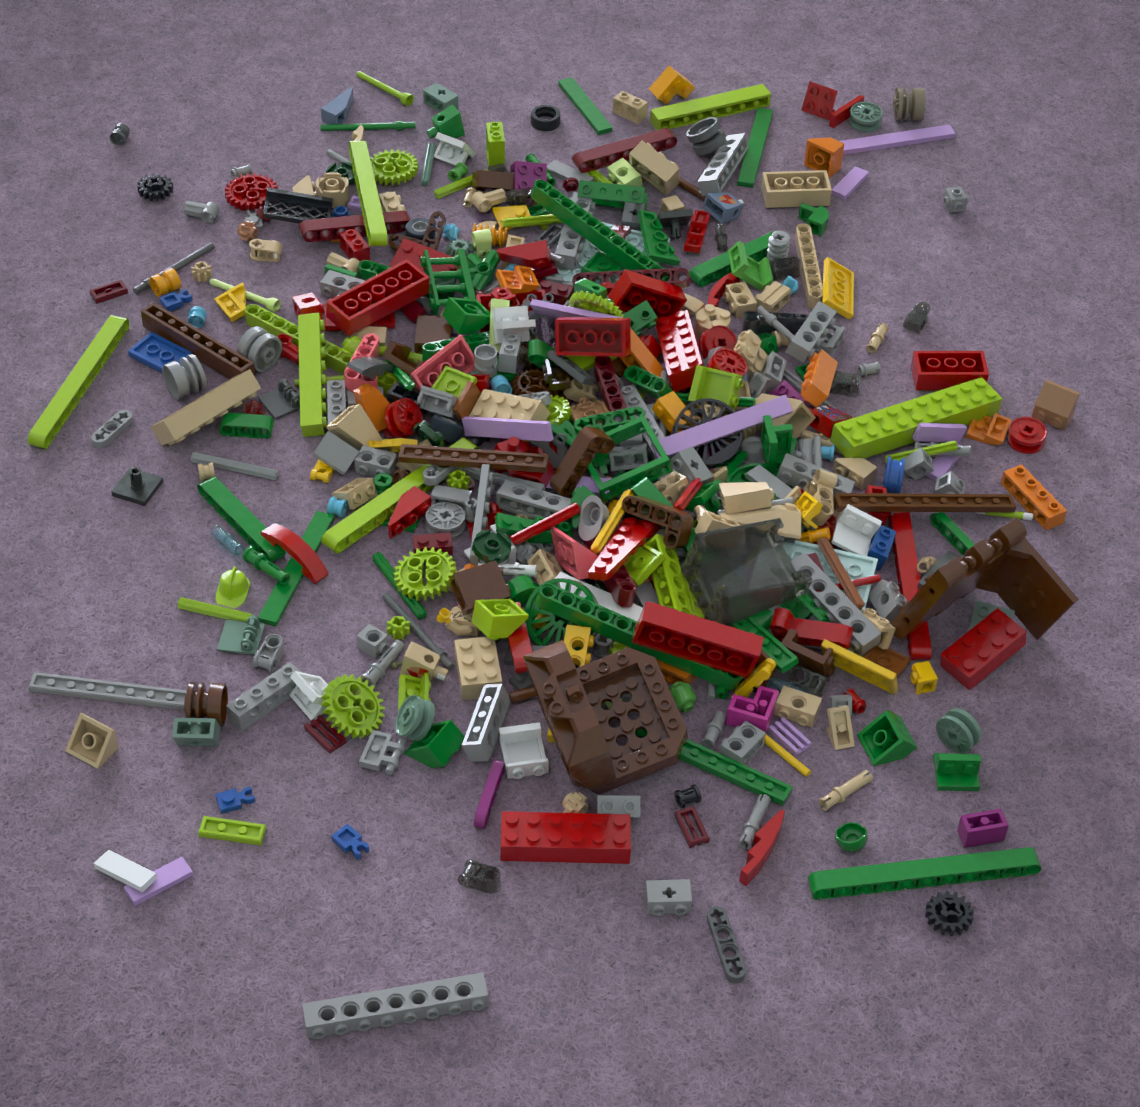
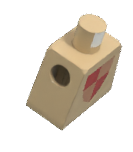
(420, 661)

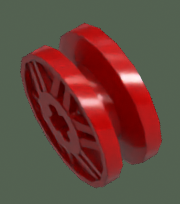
(716, 337)
(728, 361)
(402, 417)
(1026, 435)

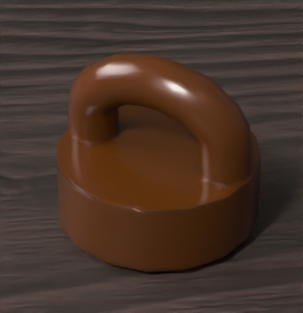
(398, 475)

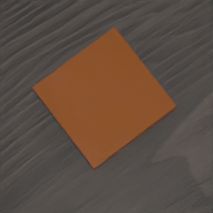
(466, 400)
(888, 659)

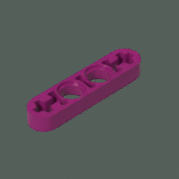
(489, 794)

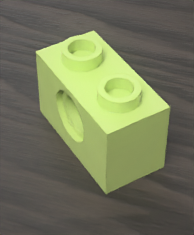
(624, 174)

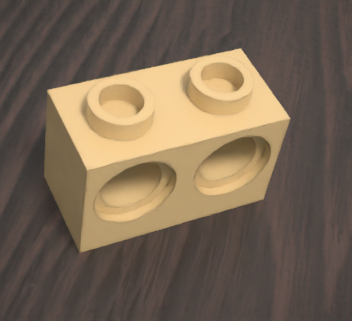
(630, 107)
(739, 299)
(672, 486)
(547, 566)

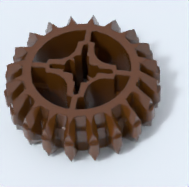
(532, 382)

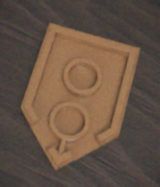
(588, 408)

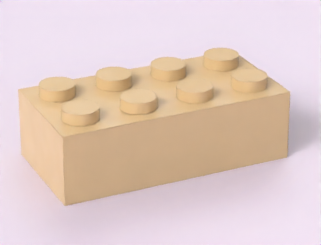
(795, 188)
(507, 406)

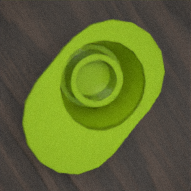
(232, 588)

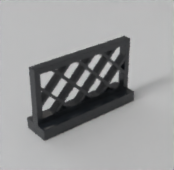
(295, 201)

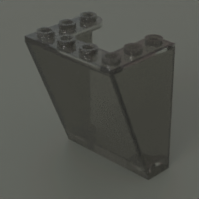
(741, 571)

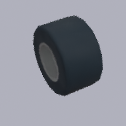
(417, 227)
(447, 427)

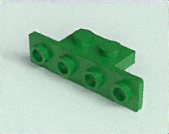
(803, 608)

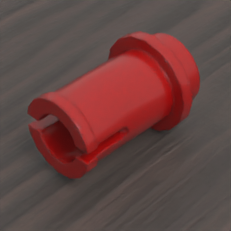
(858, 704)

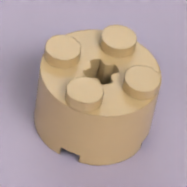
(333, 186)
(710, 317)

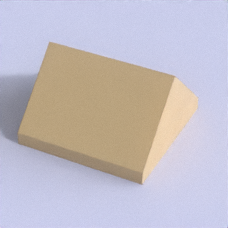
(92, 741)

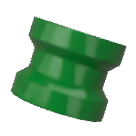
(382, 482)

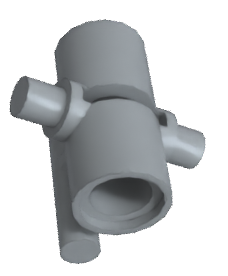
(809, 451)

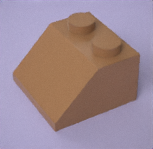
(1055, 405)

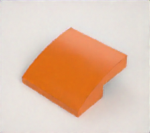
(519, 280)
(989, 430)

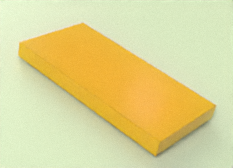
(838, 288)
(862, 668)

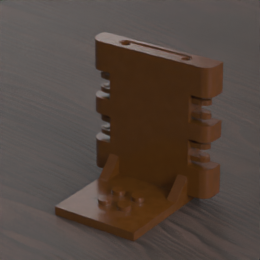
(997, 565)

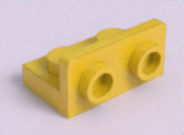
(809, 508)

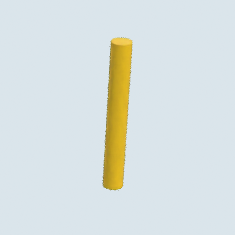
(787, 756)

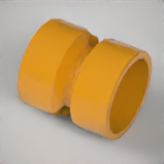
(164, 283)

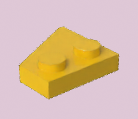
(233, 302)

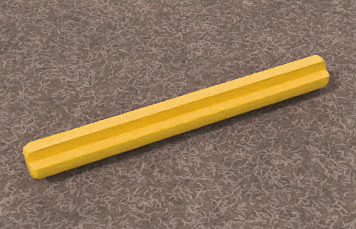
(610, 524)

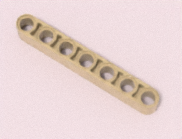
(809, 265)

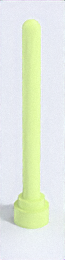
(271, 304)

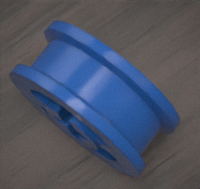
(893, 475)

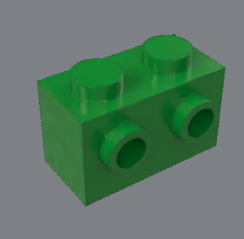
(641, 317)

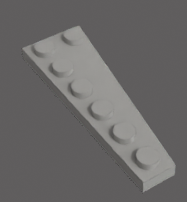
(486, 489)

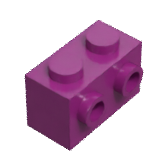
(982, 828)

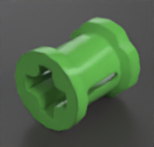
(459, 171)

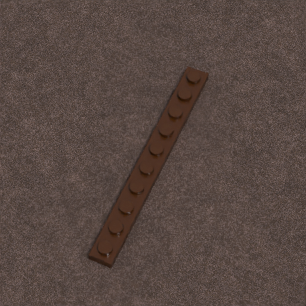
(925, 502)

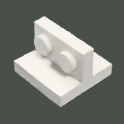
(452, 150)
(511, 321)
(308, 693)

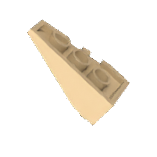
(787, 513)

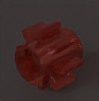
(253, 408)

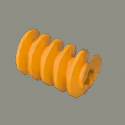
(497, 236)

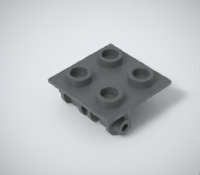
(282, 400)

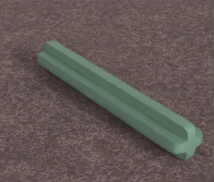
(428, 163)

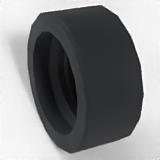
(545, 124)

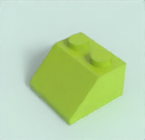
(498, 617)

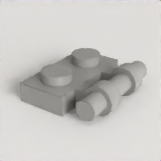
(376, 750)

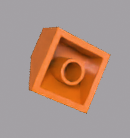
(824, 155)

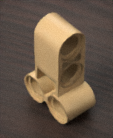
(822, 490)

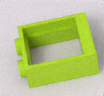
(495, 143)

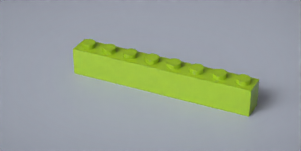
(710, 106)
(311, 375)

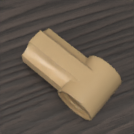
(484, 201)
(339, 261)

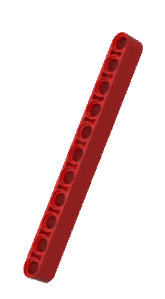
(908, 577)

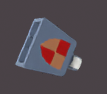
(723, 206)

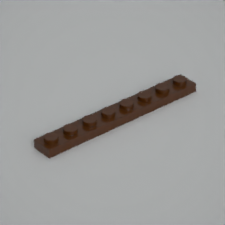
(473, 458)

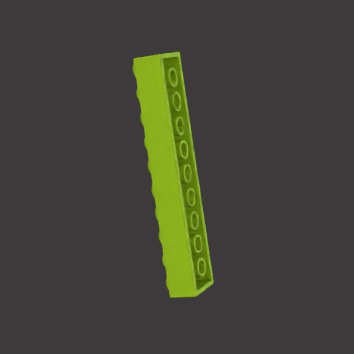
(896, 424)

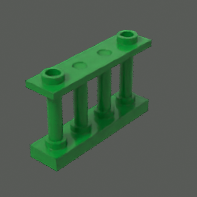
(612, 194)
(462, 273)

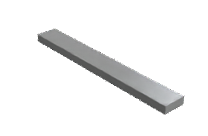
(107, 691)

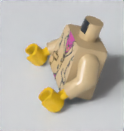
(457, 623)

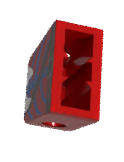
(826, 418)

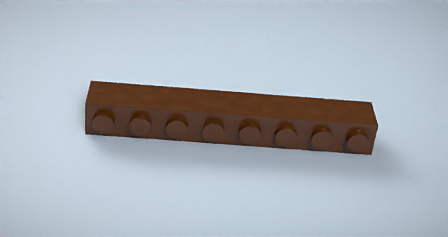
(203, 346)

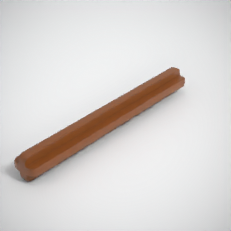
(840, 572)

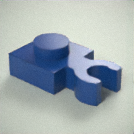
(173, 300)
(232, 801)
(350, 839)

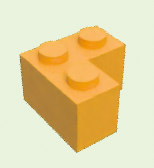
(669, 84)

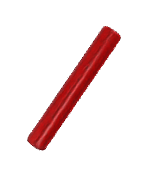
(688, 494)
(545, 524)

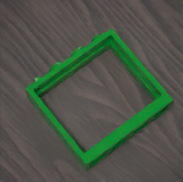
(650, 470)

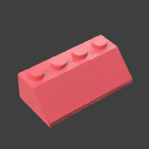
(454, 355)
(572, 555)

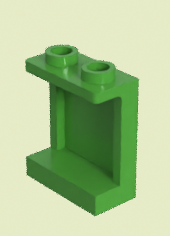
(749, 270)

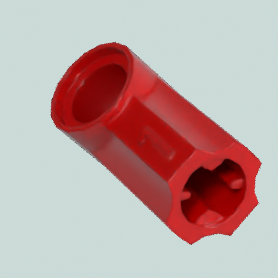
(289, 349)

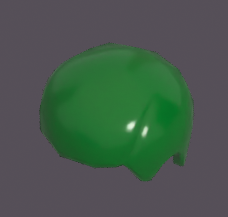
(851, 837)

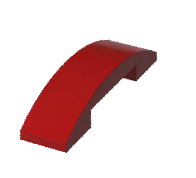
(719, 288)
(295, 546)

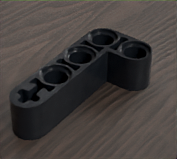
(756, 322)

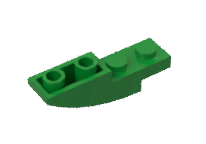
(512, 524)

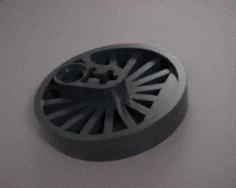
(723, 455)

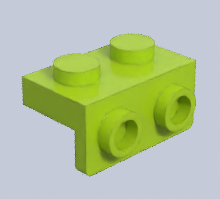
(413, 686)

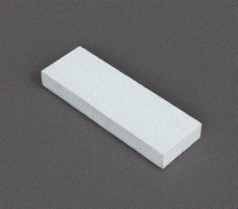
(125, 871)

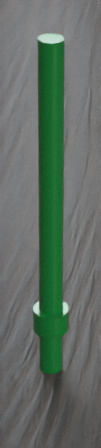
(399, 125)

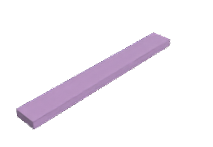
(898, 139)
(724, 426)

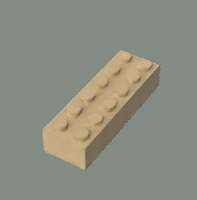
(206, 408)

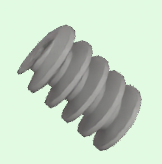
(778, 245)

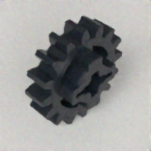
(155, 187)
(949, 912)

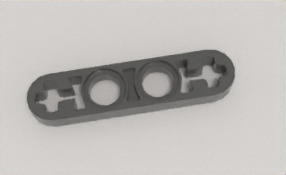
(726, 944)

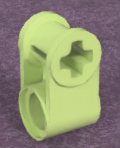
(482, 242)

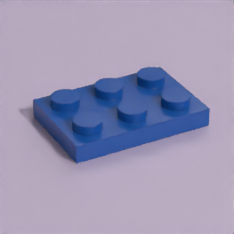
(157, 351)

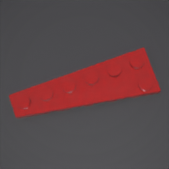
(623, 543)

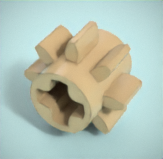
(201, 271)
(575, 803)

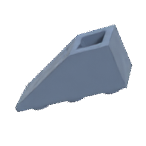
(338, 109)

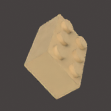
(654, 167)
(476, 665)

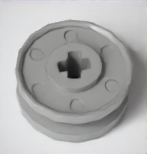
(445, 518)

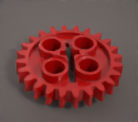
(248, 191)

